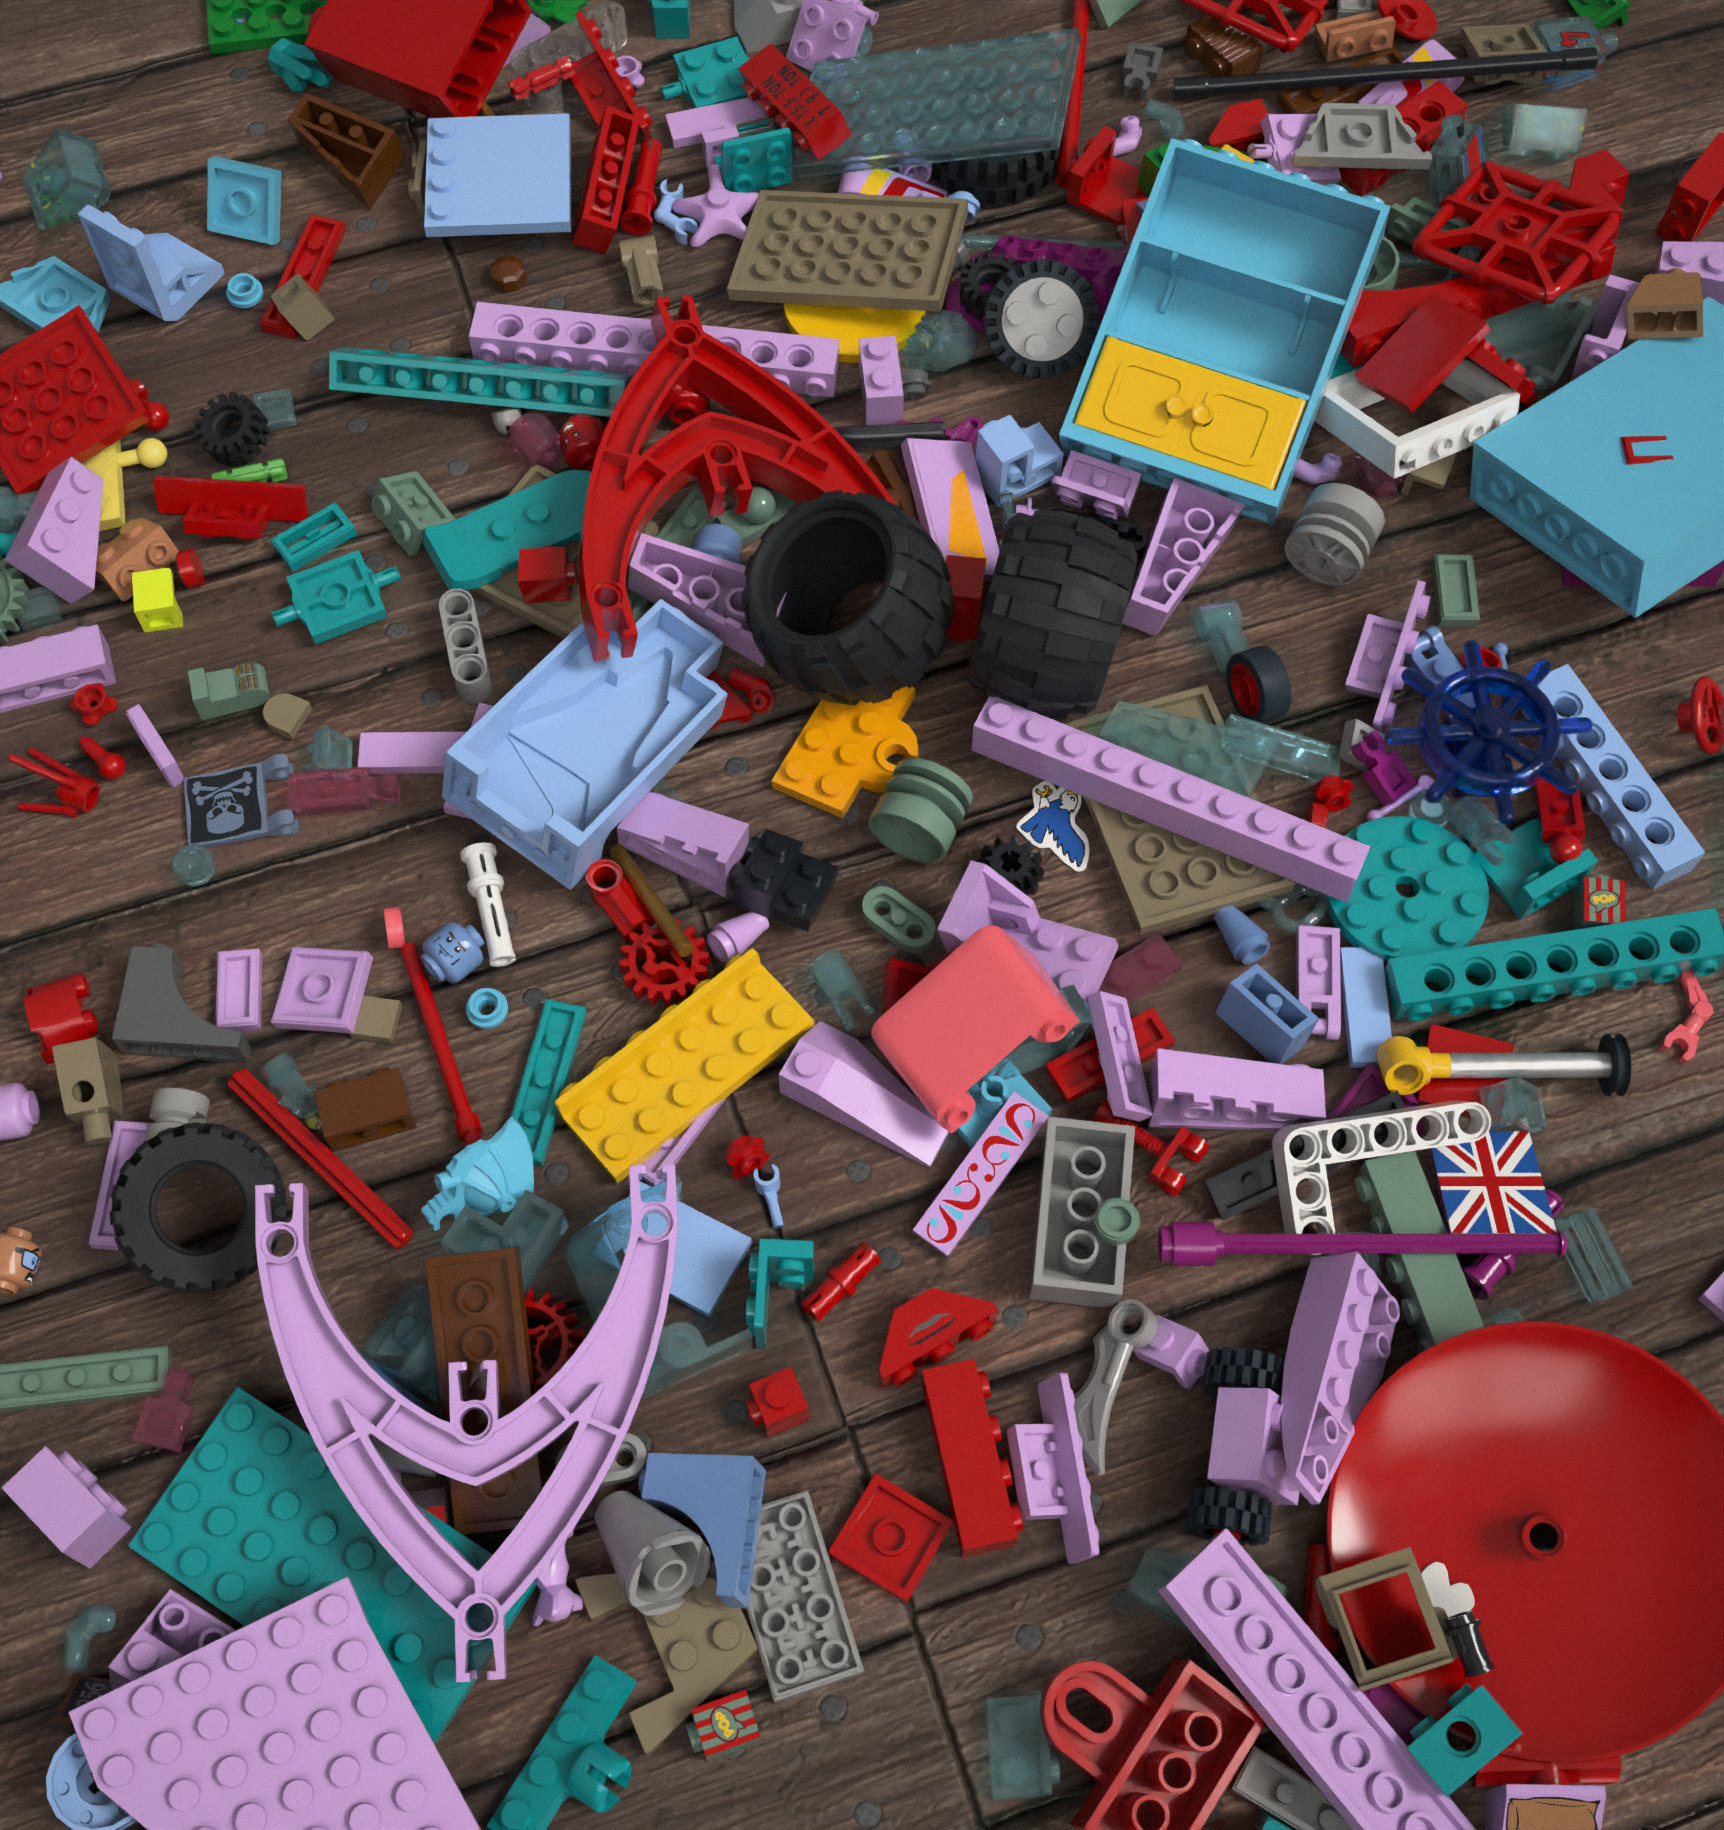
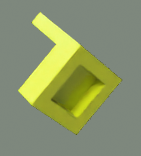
(155, 600)

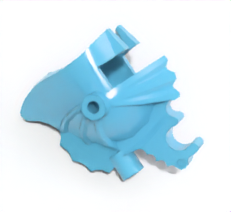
(484, 1176)

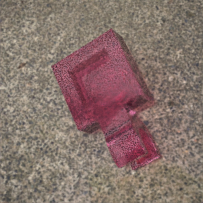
(166, 1419)

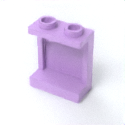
(1609, 324)

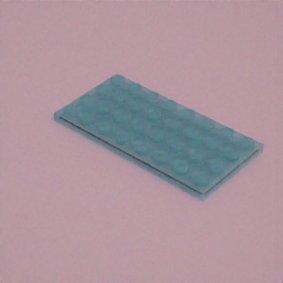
(946, 102)

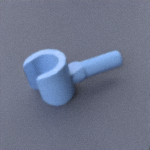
(769, 1190)

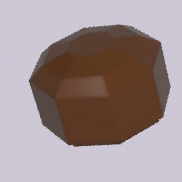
(508, 273)

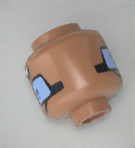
(17, 1260)

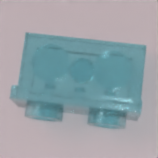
(1019, 1749)

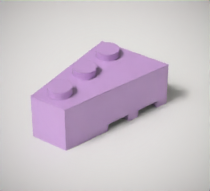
(686, 840)

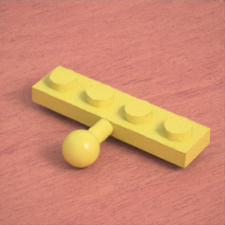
(109, 466)

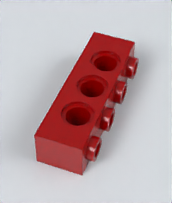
(1424, 116)
(606, 180)

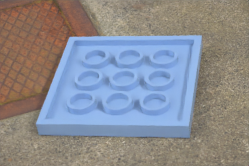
(498, 175)

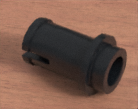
(1469, 1643)

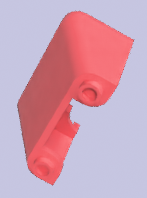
(969, 1020)

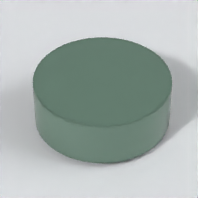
(1116, 1221)

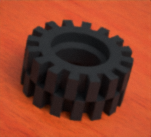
(980, 273)
(223, 414)

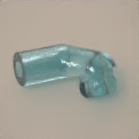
(80, 1633)

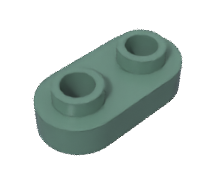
(900, 920)

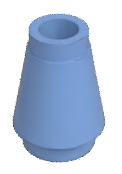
(1242, 935)

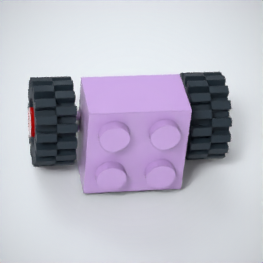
(1245, 1448)

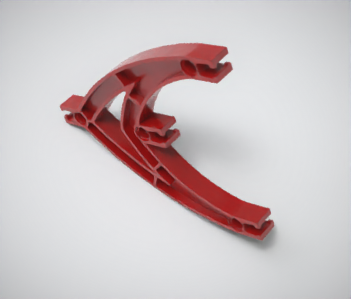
(773, 443)

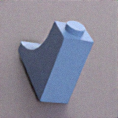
(722, 1499)

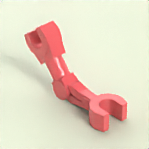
(1699, 1013)

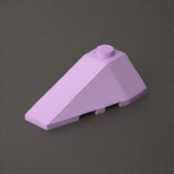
(854, 1088)

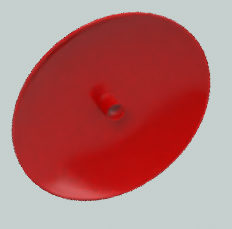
(1564, 1428)

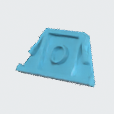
(51, 290)

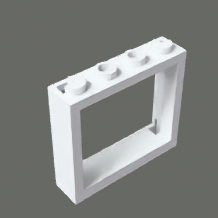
(1341, 416)

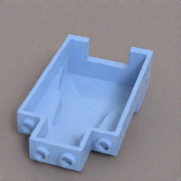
(586, 740)

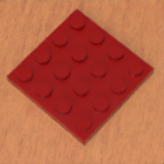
(61, 400)

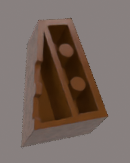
(348, 146)

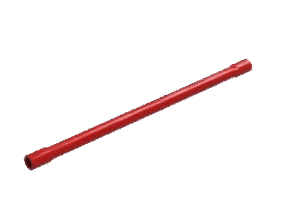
(1071, 127)

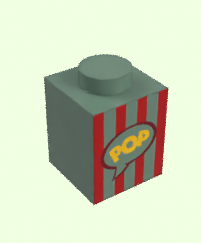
(1598, 902)
(723, 1726)

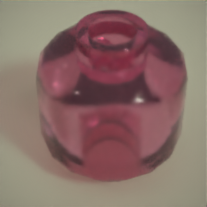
(535, 441)
(1376, 480)

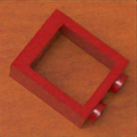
(1696, 196)

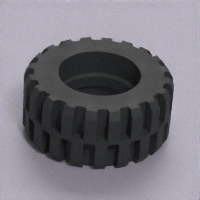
(998, 178)
(136, 1202)

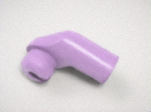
(1128, 136)
(1319, 472)

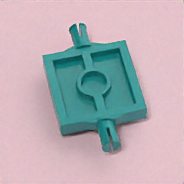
(708, 74)
(336, 597)

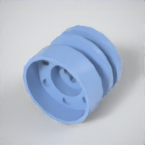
(71, 1796)

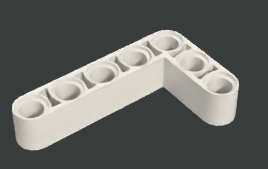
(1360, 1144)

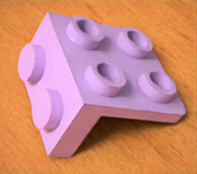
(1097, 485)

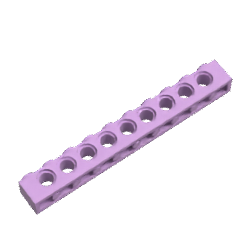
(623, 343)

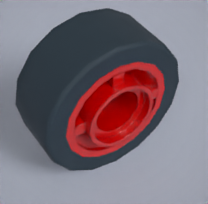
(1259, 684)

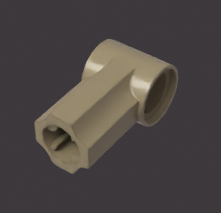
(641, 264)

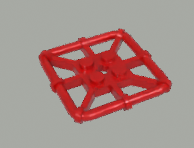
(1282, 34)
(1498, 233)

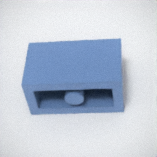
(1266, 1015)

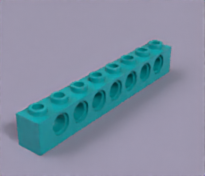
(475, 381)
(1651, 937)

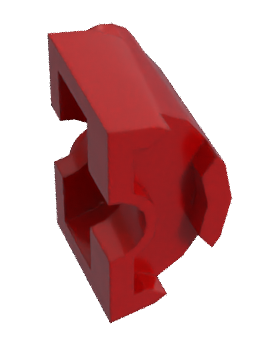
(59, 1013)

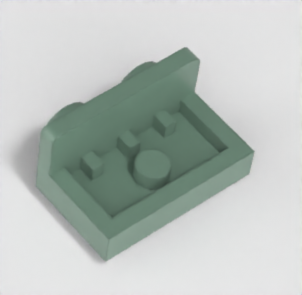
(1407, 221)

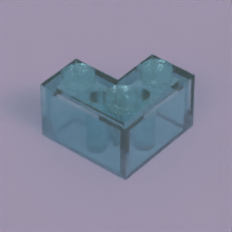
(532, 1226)

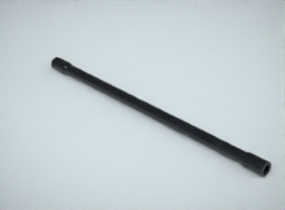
(1562, 60)

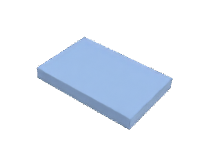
(704, 1256)

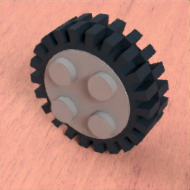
(1041, 318)

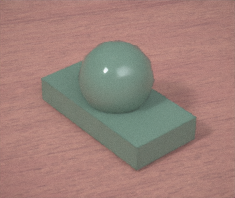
(763, 509)

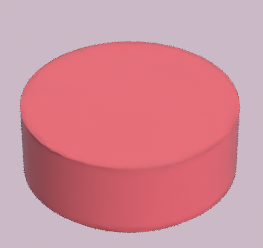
(394, 927)

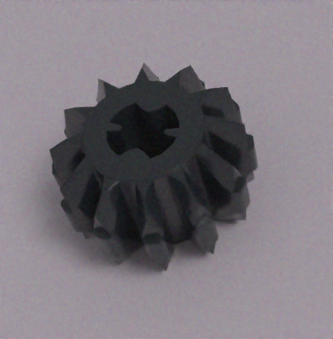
(1016, 858)

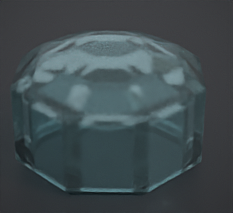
(193, 865)

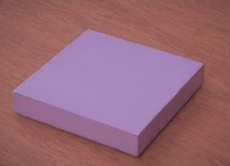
(322, 990)

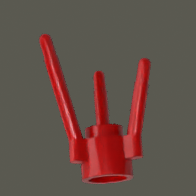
(75, 791)

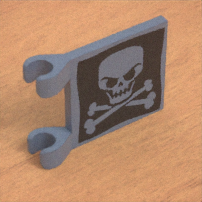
(233, 804)

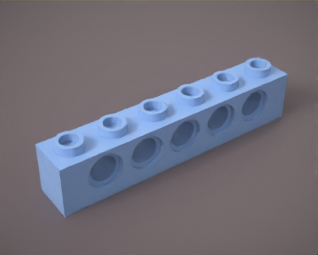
(1630, 786)

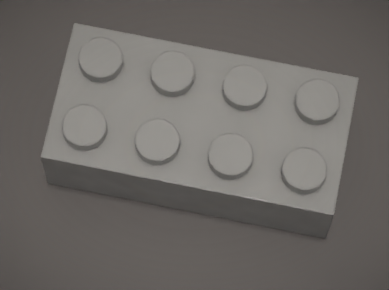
(1079, 1172)

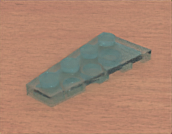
(1192, 745)

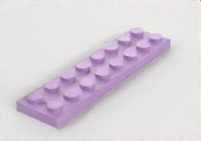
(1304, 1693)

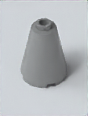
(650, 1553)

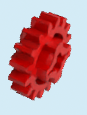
(666, 979)

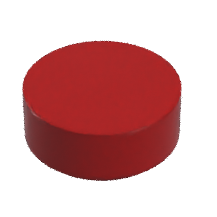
(190, 568)
(1316, 814)

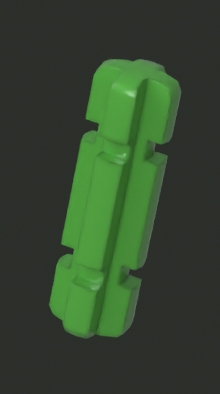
(256, 472)

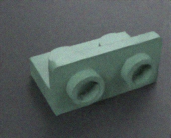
(407, 508)

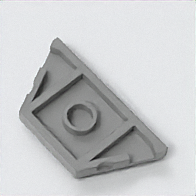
(1360, 138)

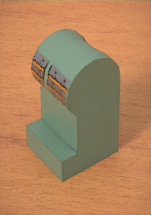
(228, 689)

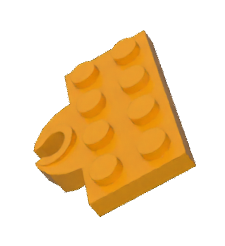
(847, 751)

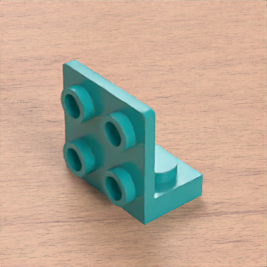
(756, 161)
(1529, 875)
(781, 1261)

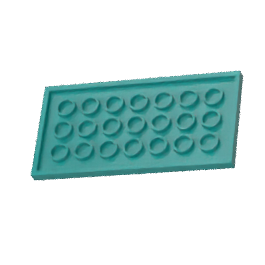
(267, 1524)

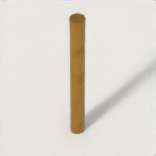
(652, 901)

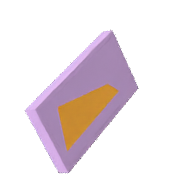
(951, 499)

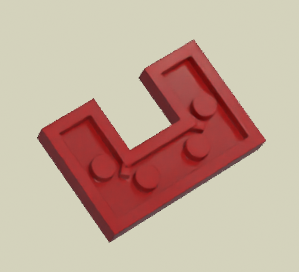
(1507, 372)

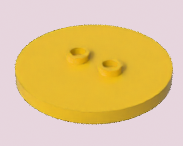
(850, 324)

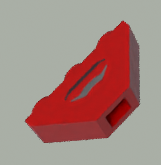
(929, 1330)

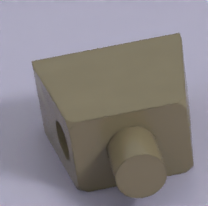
(89, 1086)

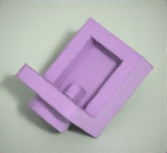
(1176, 1351)

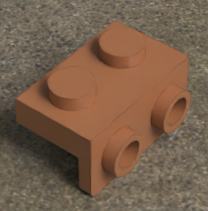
(1355, 35)
(137, 548)

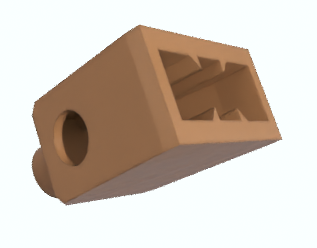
(1667, 306)

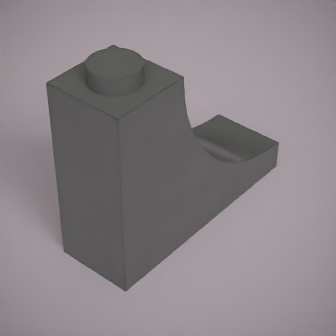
(156, 1017)

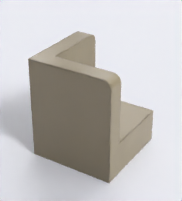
(302, 307)
(1433, 474)

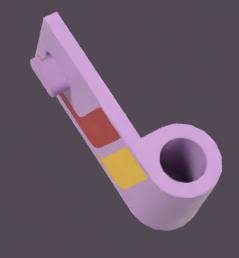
(1402, 91)
(886, 183)

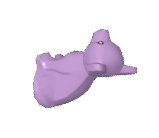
(555, 1598)

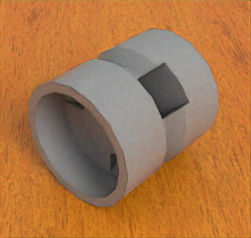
(175, 1108)

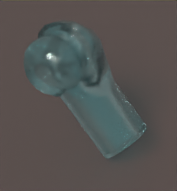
(1169, 117)

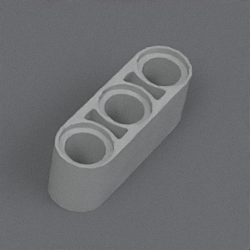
(470, 660)

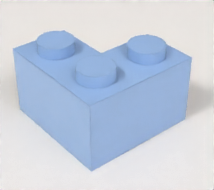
(1015, 457)

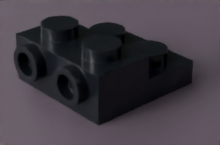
(782, 880)

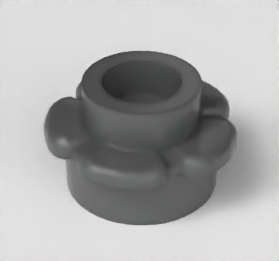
(915, 384)

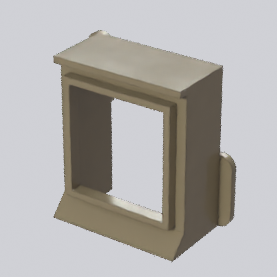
(1371, 1571)

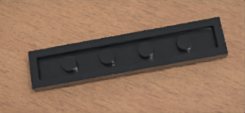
(1255, 1177)

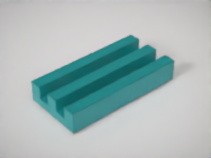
(316, 541)

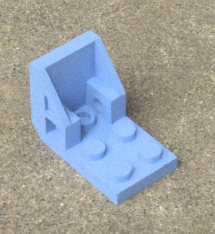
(149, 268)

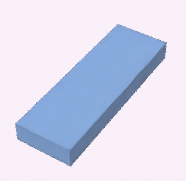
(1364, 1004)

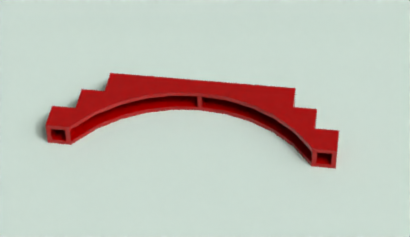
(1385, 311)

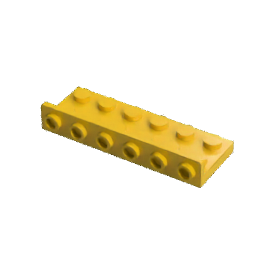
(682, 1064)

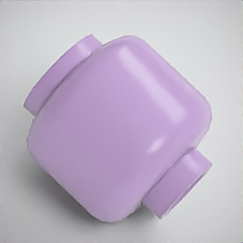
(17, 1111)

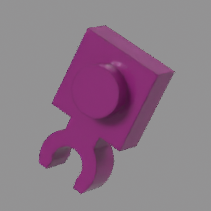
(1385, 771)

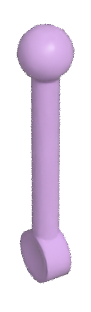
(1423, 784)

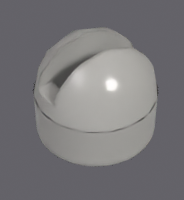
(504, 418)

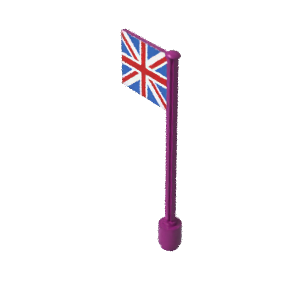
(1487, 1196)

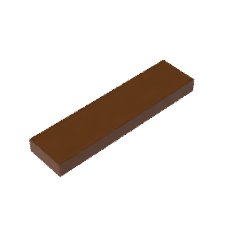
(1311, 99)

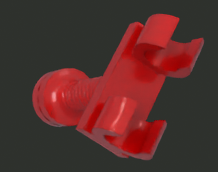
(1187, 1143)

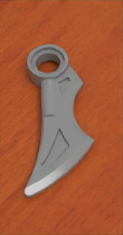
(1098, 1393)

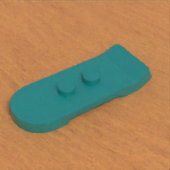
(488, 541)

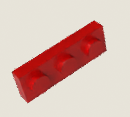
(1080, 1069)

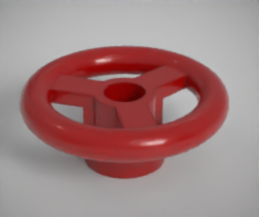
(1703, 713)

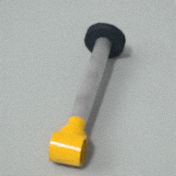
(1411, 1067)

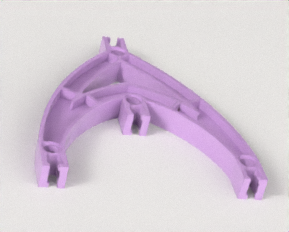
(351, 1402)

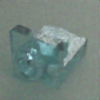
(1514, 1103)

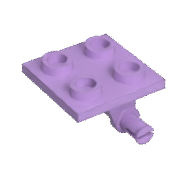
(828, 30)

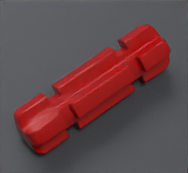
(541, 78)

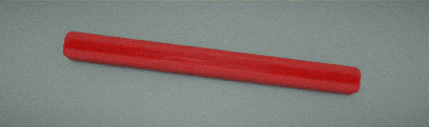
(321, 1159)

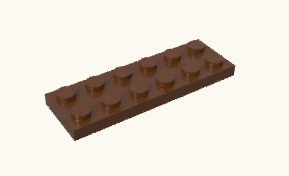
(479, 1318)

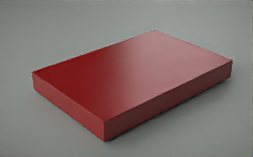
(1422, 353)

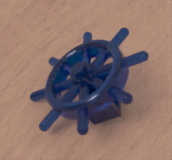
(1473, 742)

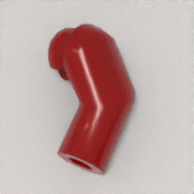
(756, 688)

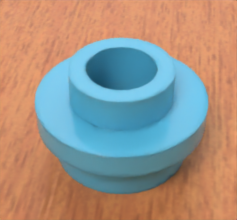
(244, 291)
(482, 998)

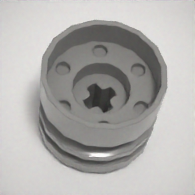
(1334, 534)

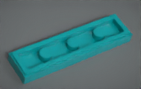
(547, 1073)

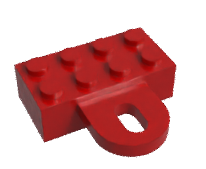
(1159, 1755)

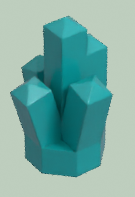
(295, 65)

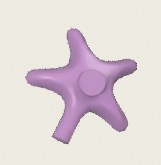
(717, 210)

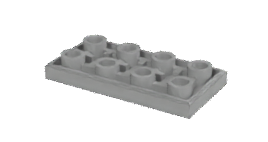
(798, 1603)

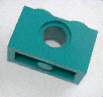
(1451, 1766)

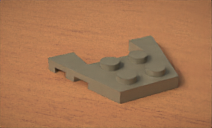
(697, 1642)

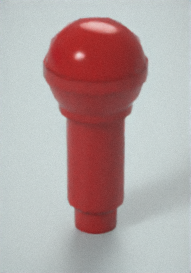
(109, 764)

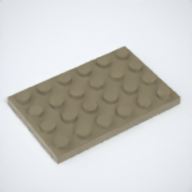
(849, 250)
(1166, 874)

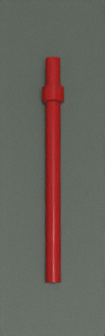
(466, 1123)

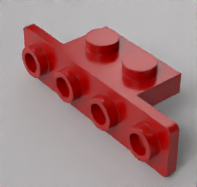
(600, 83)
(229, 506)

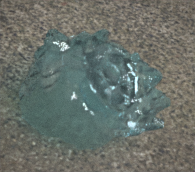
(941, 342)

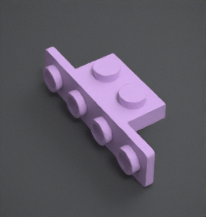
(1381, 654)
(1052, 1470)

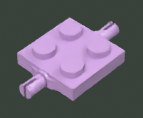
(1281, 139)

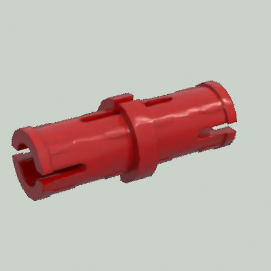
(840, 1282)

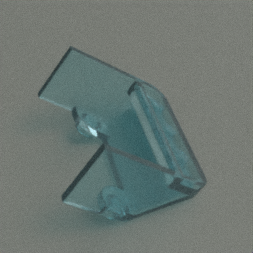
(595, 1263)

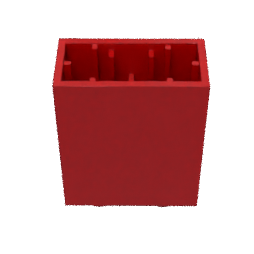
(419, 52)

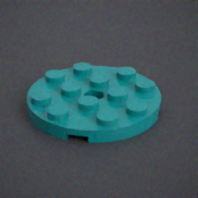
(1447, 885)

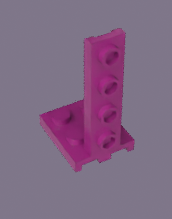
(1094, 263)

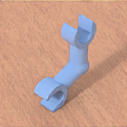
(664, 216)

